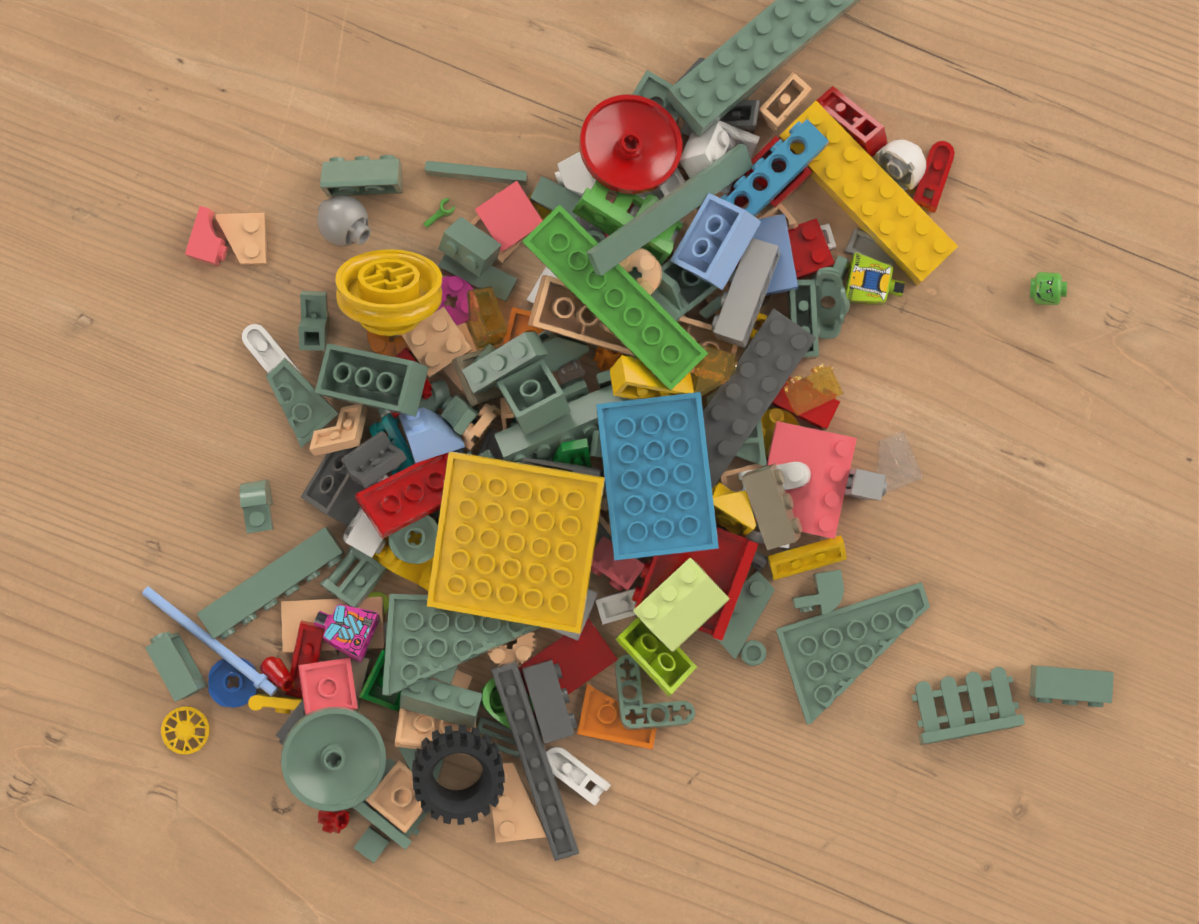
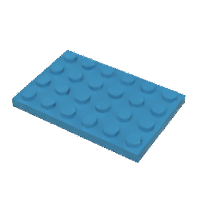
(657, 476)

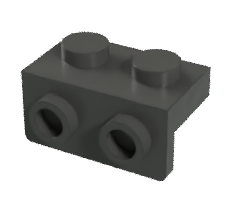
(373, 460)

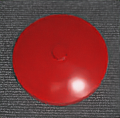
(630, 144)

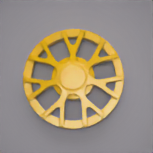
(185, 730)

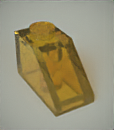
(485, 317)
(713, 370)

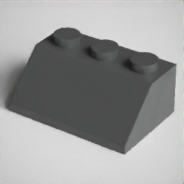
(333, 489)

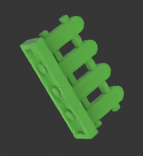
(613, 216)

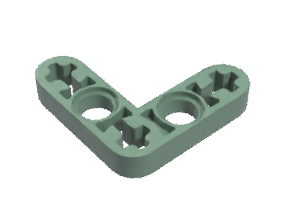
(636, 705)

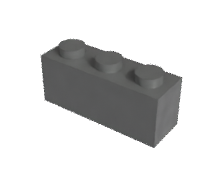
(549, 700)

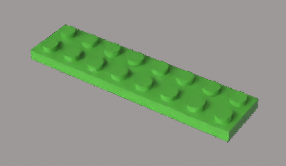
(615, 299)

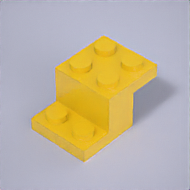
(416, 573)

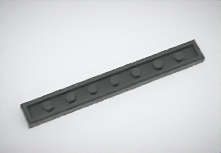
(535, 760)

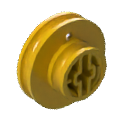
(389, 290)

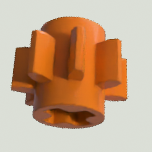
(606, 358)

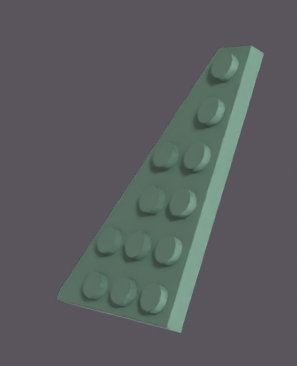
(432, 640)
(836, 647)

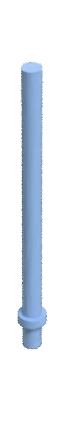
(259, 680)

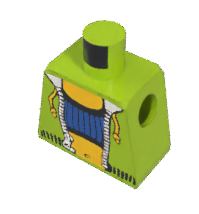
(870, 281)

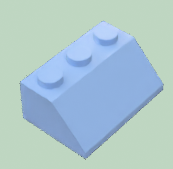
(715, 240)

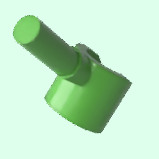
(441, 212)

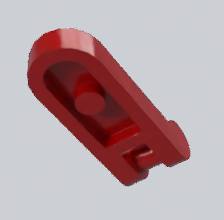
(937, 169)

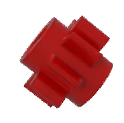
(333, 820)

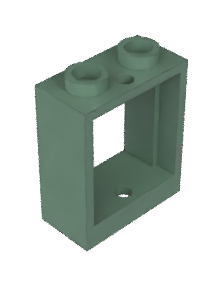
(175, 665)

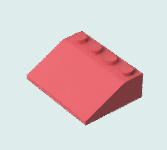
(829, 460)

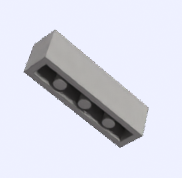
(746, 293)

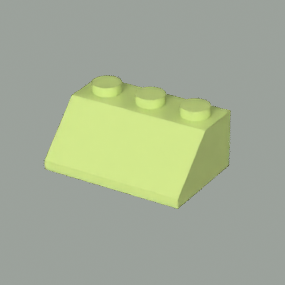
(681, 604)

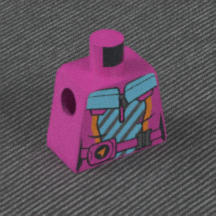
(349, 629)

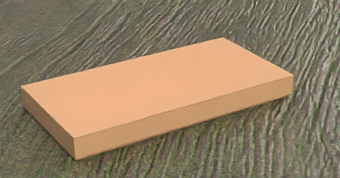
(307, 610)

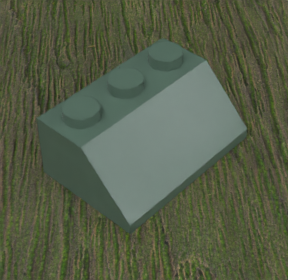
(361, 176)

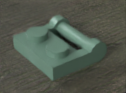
(360, 580)

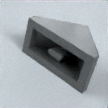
(743, 115)

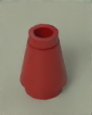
(277, 673)

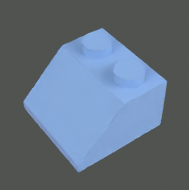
(429, 435)

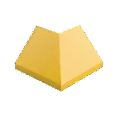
(733, 510)

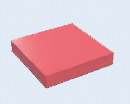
(509, 216)
(328, 685)

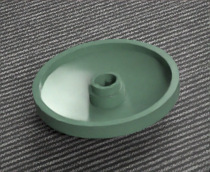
(333, 758)

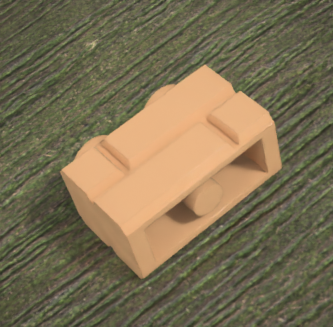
(784, 102)

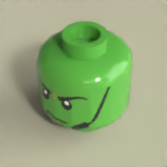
(1047, 288)

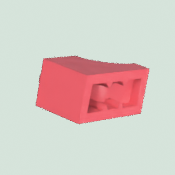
(203, 242)

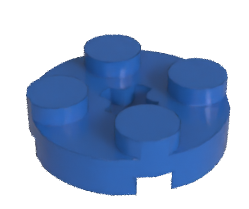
(219, 682)

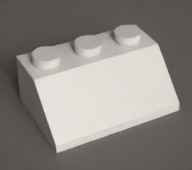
(362, 533)

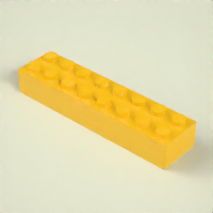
(874, 199)

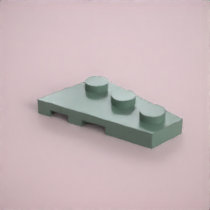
(297, 396)
(749, 606)

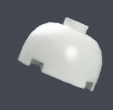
(902, 162)

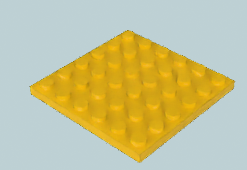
(515, 542)

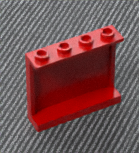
(724, 565)

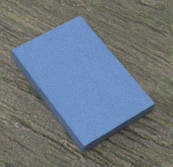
(775, 231)

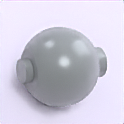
(343, 221)

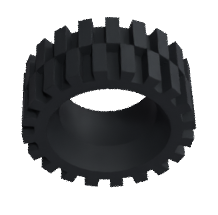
(464, 802)

